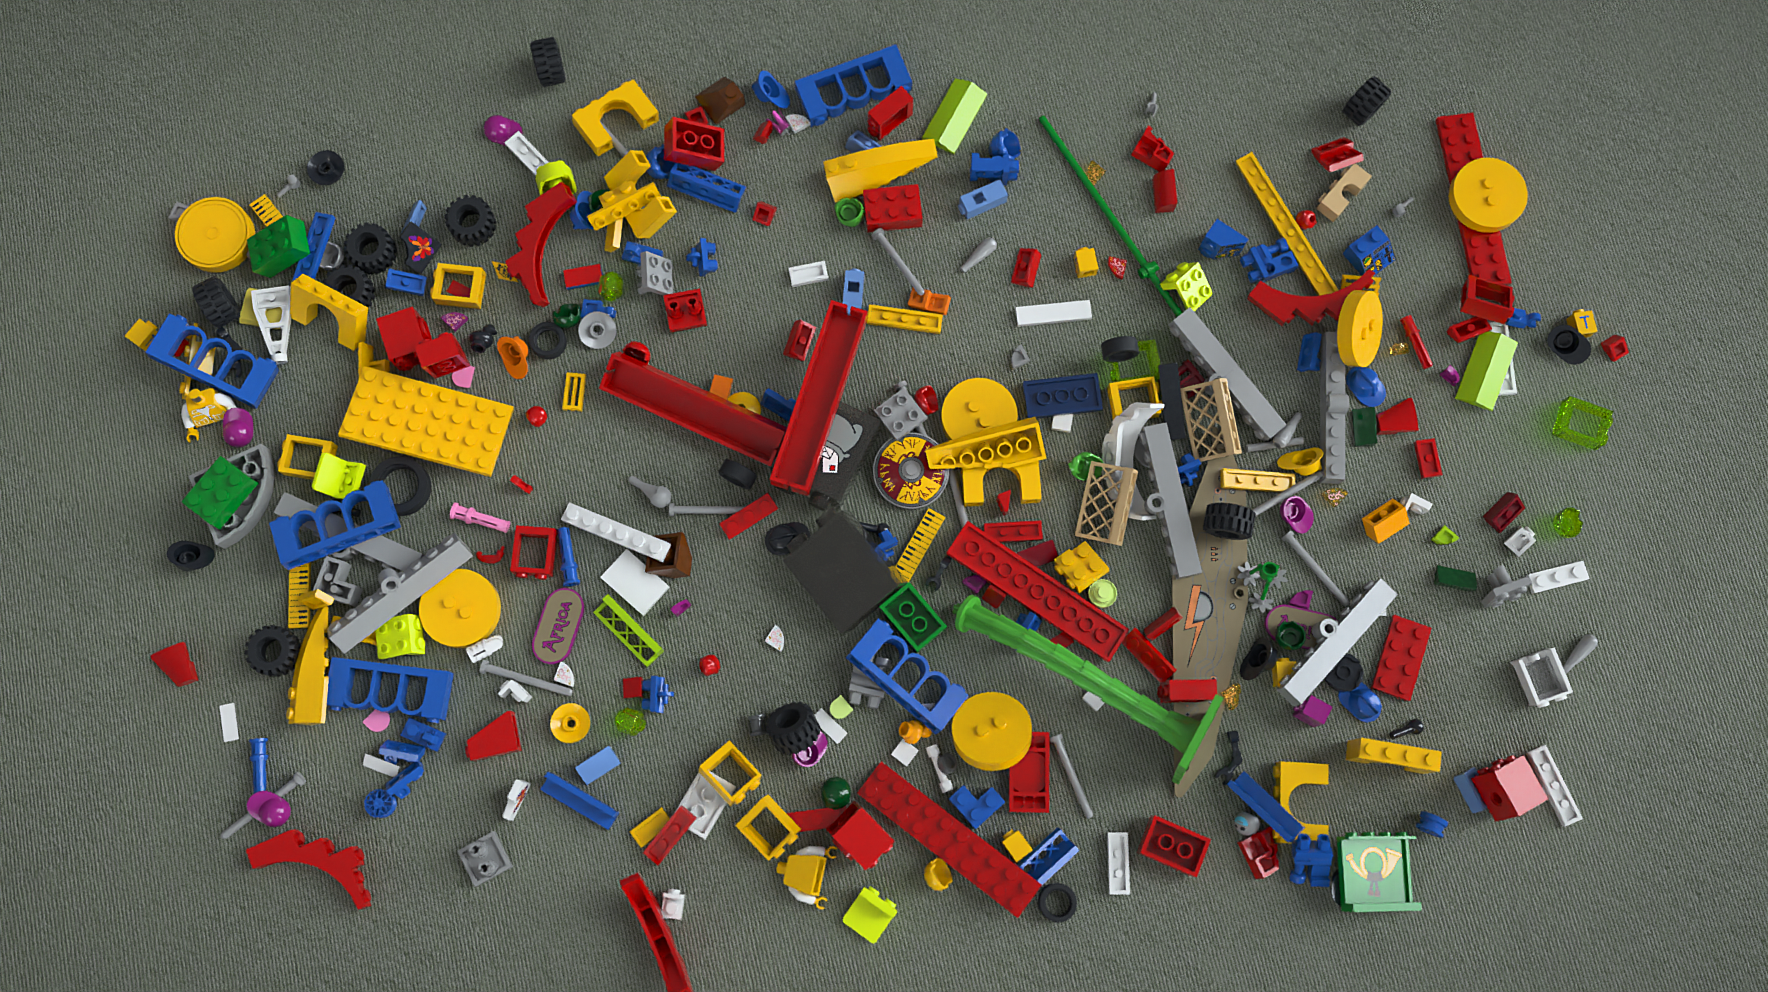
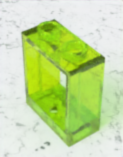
(1153, 361)
(1564, 416)

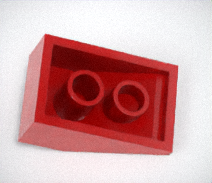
(441, 355)

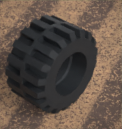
(547, 61)
(1366, 101)
(460, 210)
(360, 238)
(344, 276)
(216, 302)
(1229, 521)
(259, 643)
(793, 728)

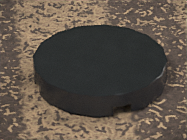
(1346, 674)

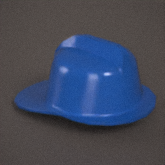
(770, 90)
(580, 212)
(1366, 386)
(1361, 703)

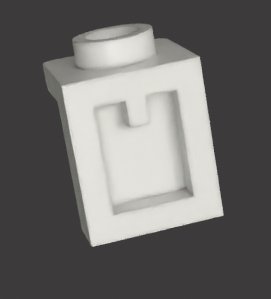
(1416, 503)
(1520, 540)
(518, 691)
(672, 904)

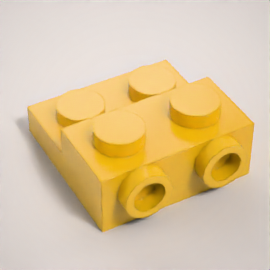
(1080, 567)

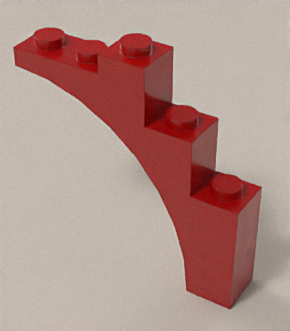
(543, 214)
(1282, 306)
(319, 853)
(658, 933)

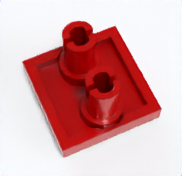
(685, 310)

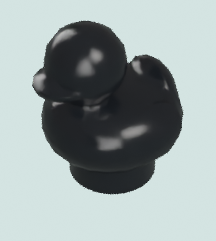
(482, 339)

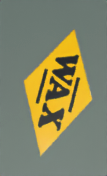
(501, 270)

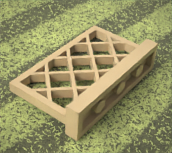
(1226, 419)
(1122, 507)

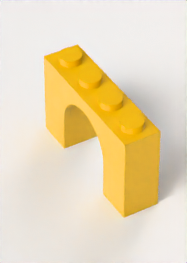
(626, 97)
(650, 219)
(350, 314)
(1027, 475)
(1412, 758)
(1289, 776)

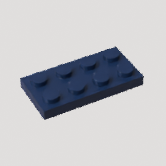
(1062, 396)

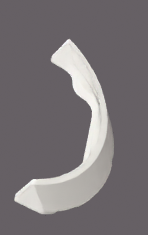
(1119, 450)

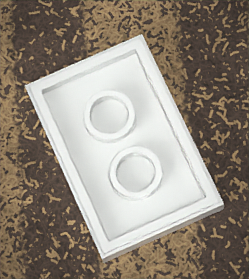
(632, 583)
(705, 803)

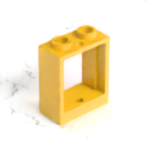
(477, 288)
(1114, 398)
(288, 448)
(720, 755)
(755, 837)

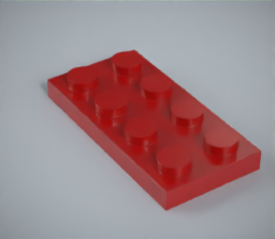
(1401, 658)

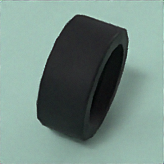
(547, 326)
(1120, 349)
(737, 474)
(1072, 902)

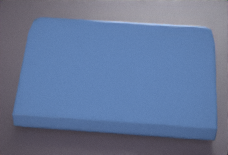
(860, 142)
(416, 214)
(598, 765)
(1470, 791)

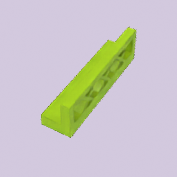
(633, 625)

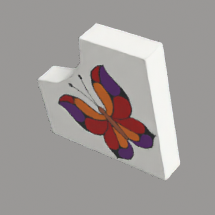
(515, 798)

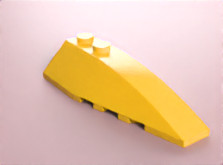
(875, 167)
(993, 447)
(309, 684)

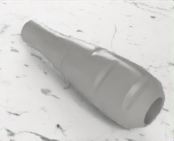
(983, 250)
(1283, 437)
(1581, 650)

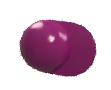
(500, 129)
(237, 427)
(1297, 514)
(812, 754)
(269, 808)

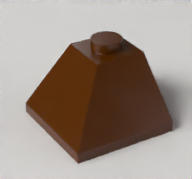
(721, 99)
(677, 561)

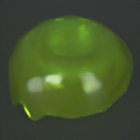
(1567, 522)

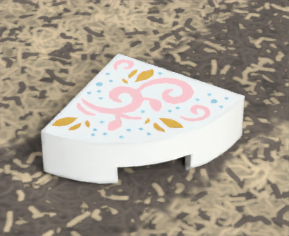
(797, 122)
(776, 638)
(564, 675)

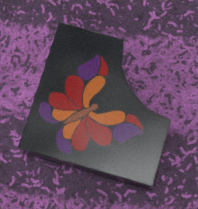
(420, 247)

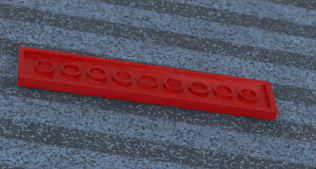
(1460, 146)
(1037, 591)
(949, 839)

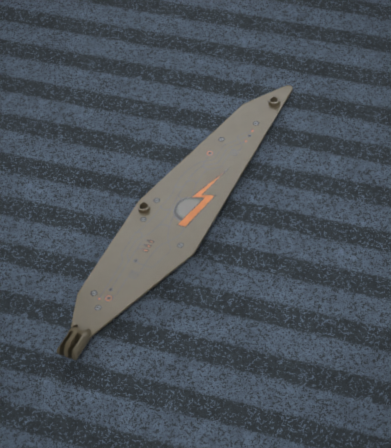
(1211, 610)

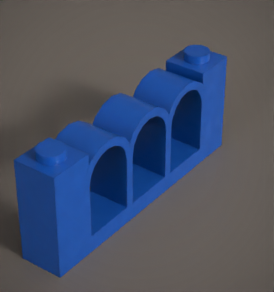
(818, 112)
(176, 329)
(286, 529)
(342, 676)
(951, 695)

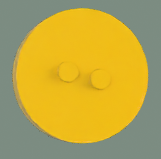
(1488, 195)
(214, 234)
(1359, 328)
(976, 407)
(460, 609)
(991, 731)

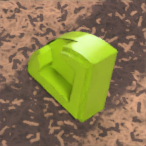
(1444, 536)

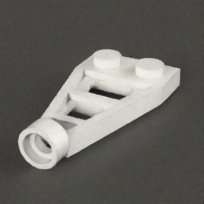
(273, 298)

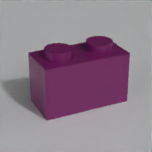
(1312, 711)

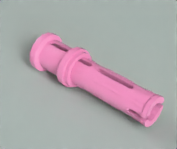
(470, 516)

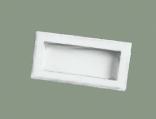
(808, 274)

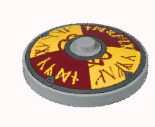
(904, 472)

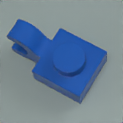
(595, 305)
(1521, 319)

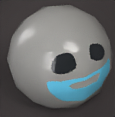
(1246, 823)

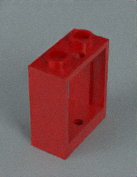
(890, 113)
(1488, 290)
(534, 532)
(1187, 690)

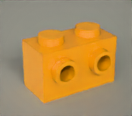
(1385, 521)

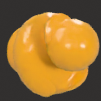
(913, 730)

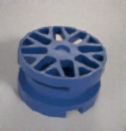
(380, 804)
(1432, 824)

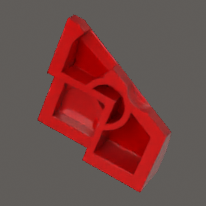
(1152, 151)
(1398, 419)
(176, 664)
(1260, 853)

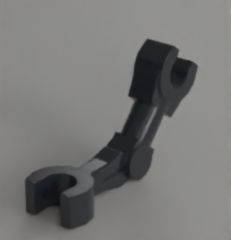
(234, 346)
(943, 565)
(1233, 739)

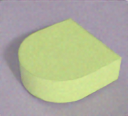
(840, 708)

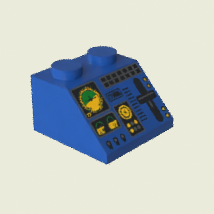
(1222, 242)
(1370, 252)

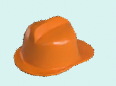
(514, 355)

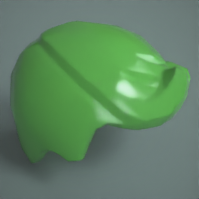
(849, 212)
(1081, 463)

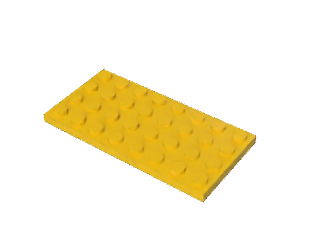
(426, 421)

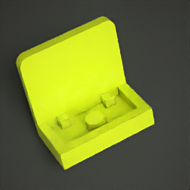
(1190, 284)
(337, 477)
(400, 637)
(870, 914)

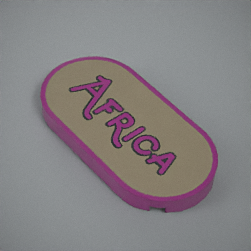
(1301, 616)
(558, 626)

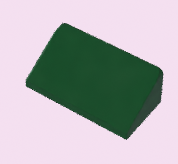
(1364, 426)
(1455, 578)

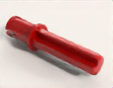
(1413, 334)

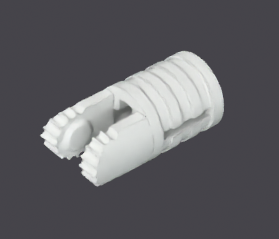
(484, 648)

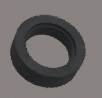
(424, 483)

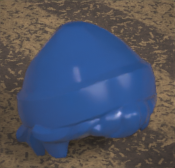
(1005, 143)
(659, 167)

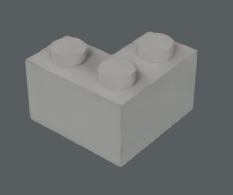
(333, 582)

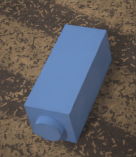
(982, 199)
(853, 288)

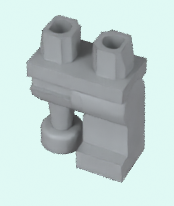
(863, 686)

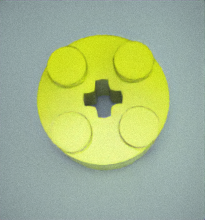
(552, 174)

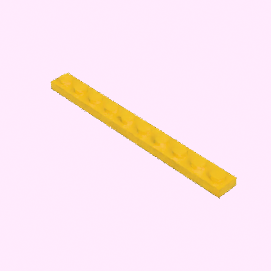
(1286, 225)

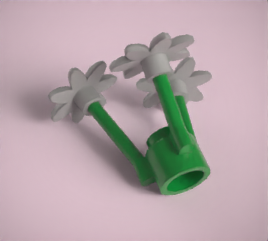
(1268, 572)

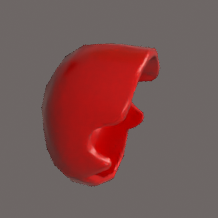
(638, 351)
(926, 399)

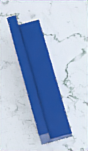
(704, 188)
(317, 241)
(579, 800)
(1266, 807)
(1055, 856)

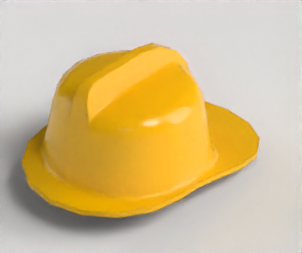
(1302, 462)

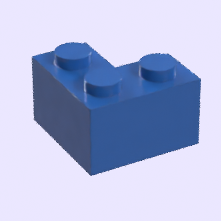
(973, 809)

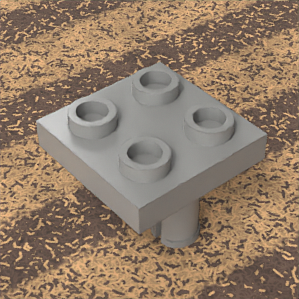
(655, 274)
(900, 414)
(1504, 588)
(485, 858)

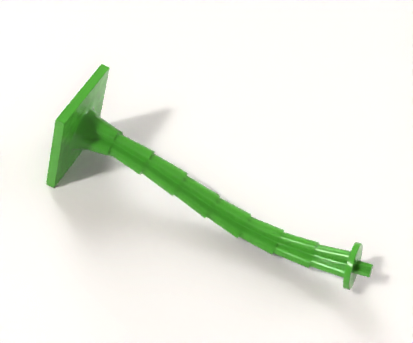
(1175, 728)

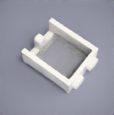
(1542, 677)

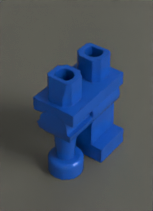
(993, 168)
(1265, 265)
(1316, 855)

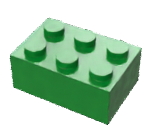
(278, 246)
(219, 492)
(912, 618)

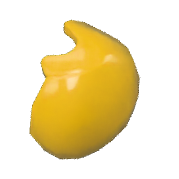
(937, 875)

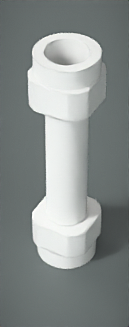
(945, 785)

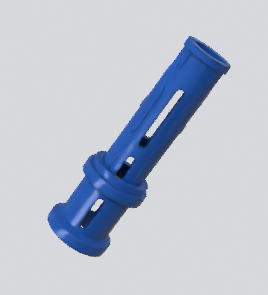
(568, 565)
(258, 759)

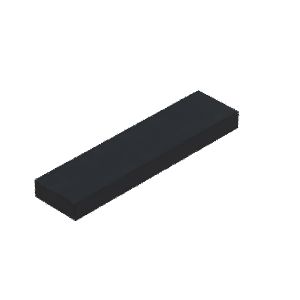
(1172, 400)

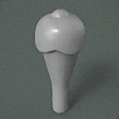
(659, 495)

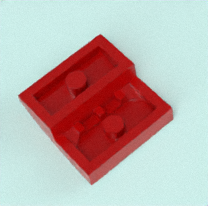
(1337, 154)

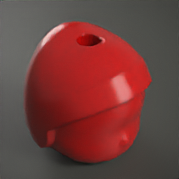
(1305, 219)
(536, 416)
(709, 665)

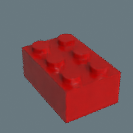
(693, 144)
(892, 208)
(1173, 846)

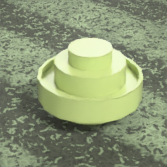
(1102, 593)

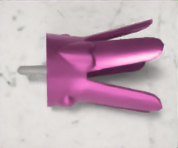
(783, 127)

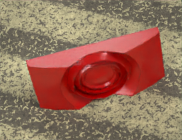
(1030, 778)

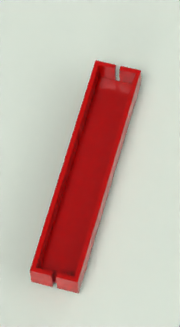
(819, 398)
(693, 408)

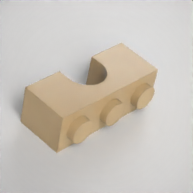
(1334, 203)

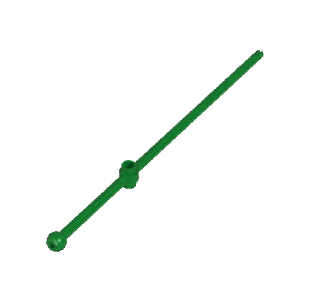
(1147, 269)

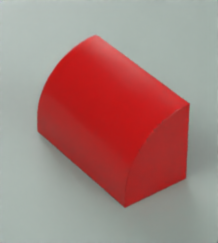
(1164, 191)

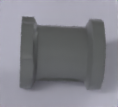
(757, 725)

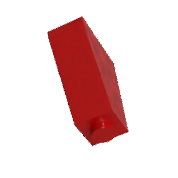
(495, 739)

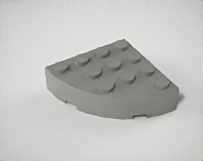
(259, 466)

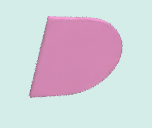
(463, 377)
(377, 721)

